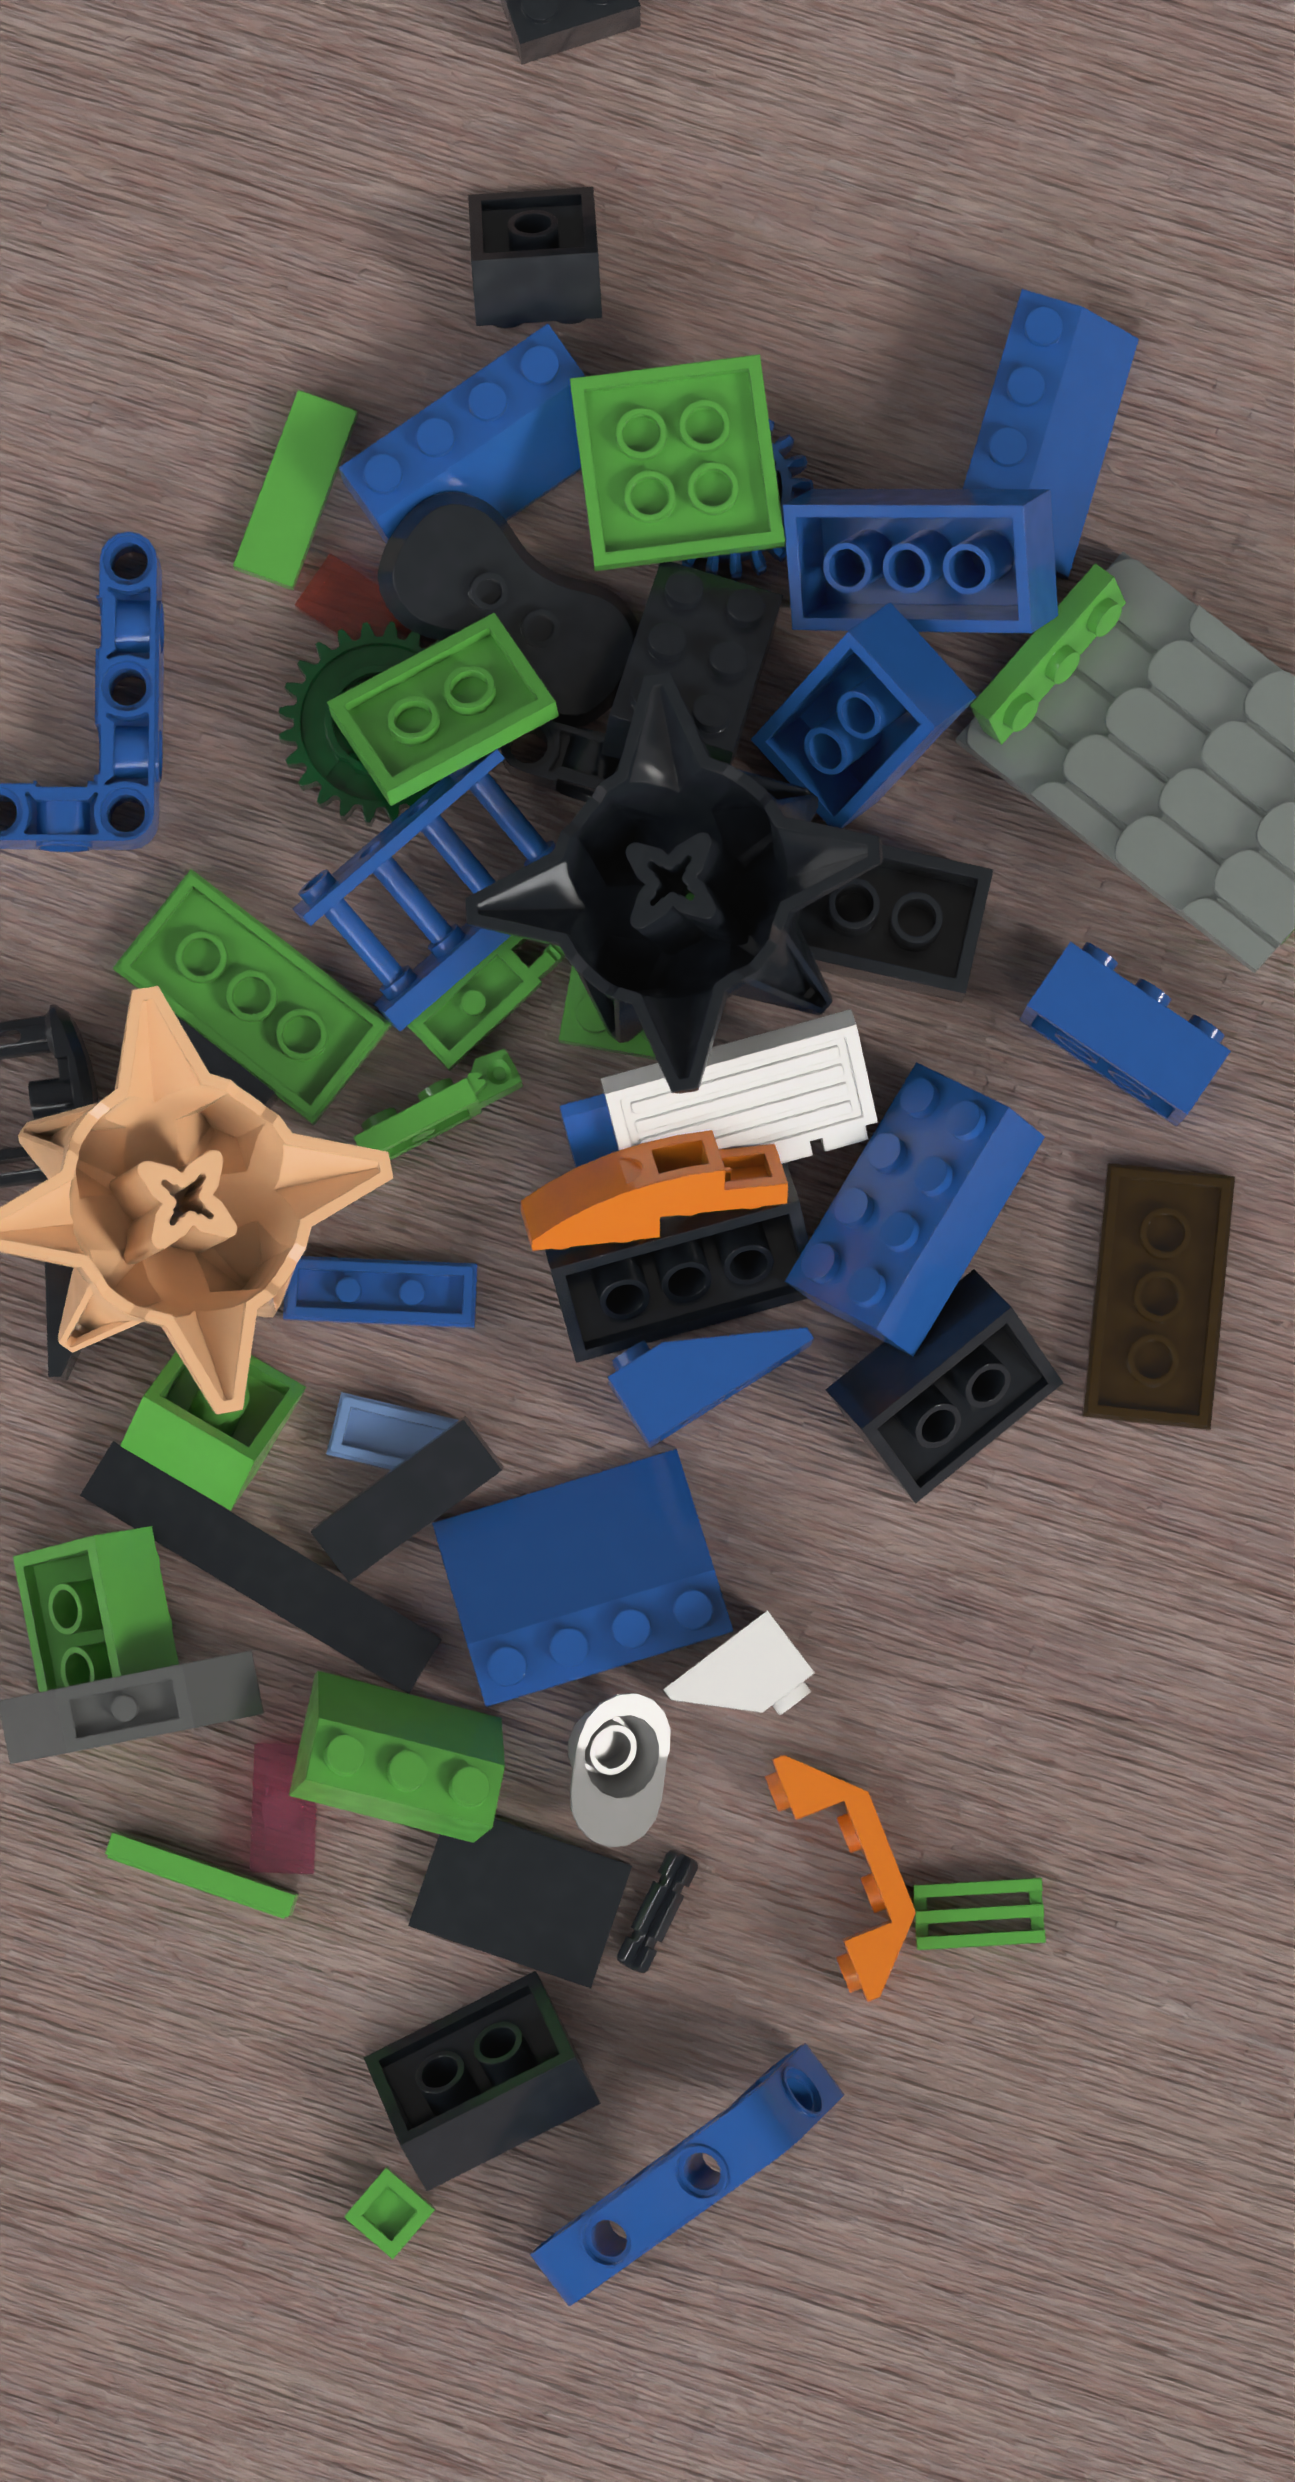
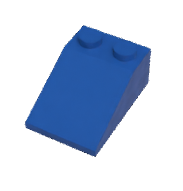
(689, 1377)

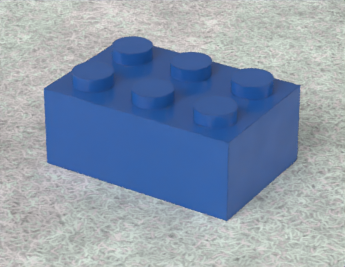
(863, 716)
(1126, 1032)

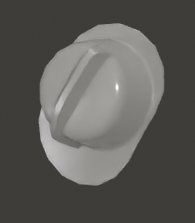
(618, 1768)

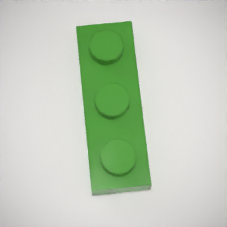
(1049, 655)

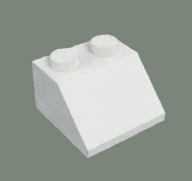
(747, 1672)

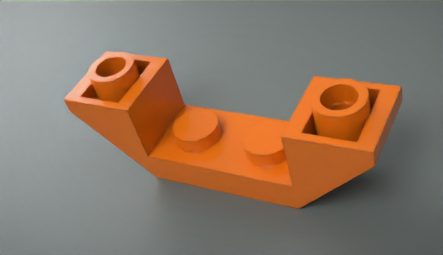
(874, 1950)

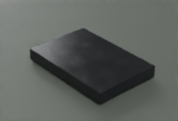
(523, 1899)

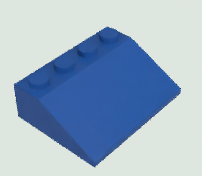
(582, 1578)

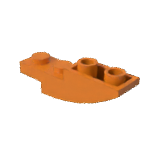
(630, 1190)

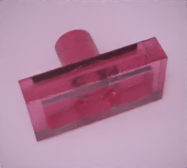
(280, 1824)

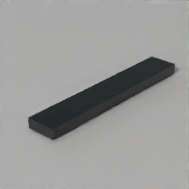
(261, 1567)

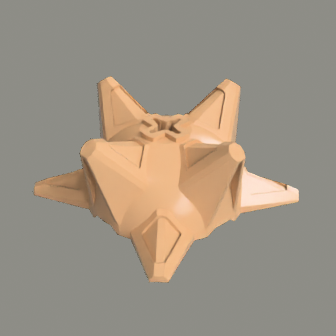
(178, 1203)

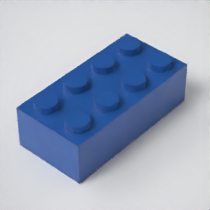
(933, 553)
(915, 1208)

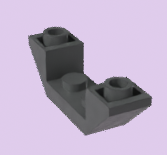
(131, 1707)

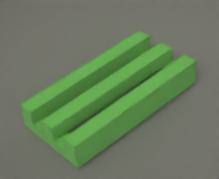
(1033, 1910)

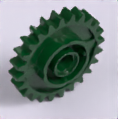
(319, 740)

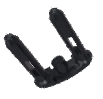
(71, 1090)

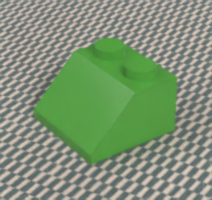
(208, 1450)

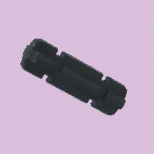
(657, 1911)

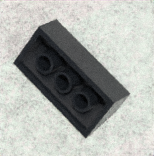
(687, 1279)

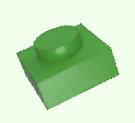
(389, 2212)

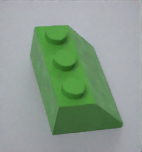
(95, 1608)
(400, 1758)

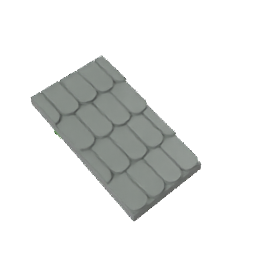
(1171, 764)

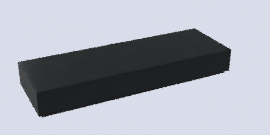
(407, 1499)

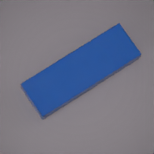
(382, 1292)

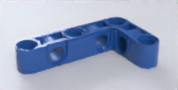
(128, 735)
(680, 2183)

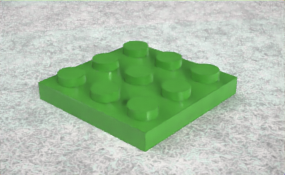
(677, 462)

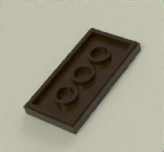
(1158, 1297)

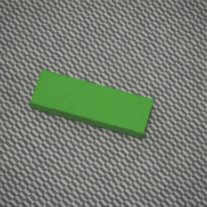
(295, 490)
(201, 1875)

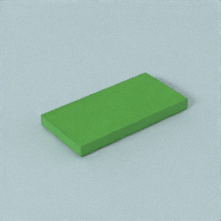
(253, 996)

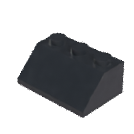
(955, 1394)
(481, 2081)

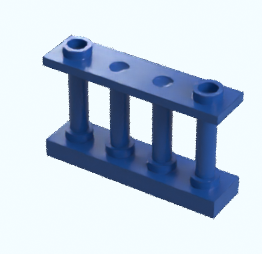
(452, 948)

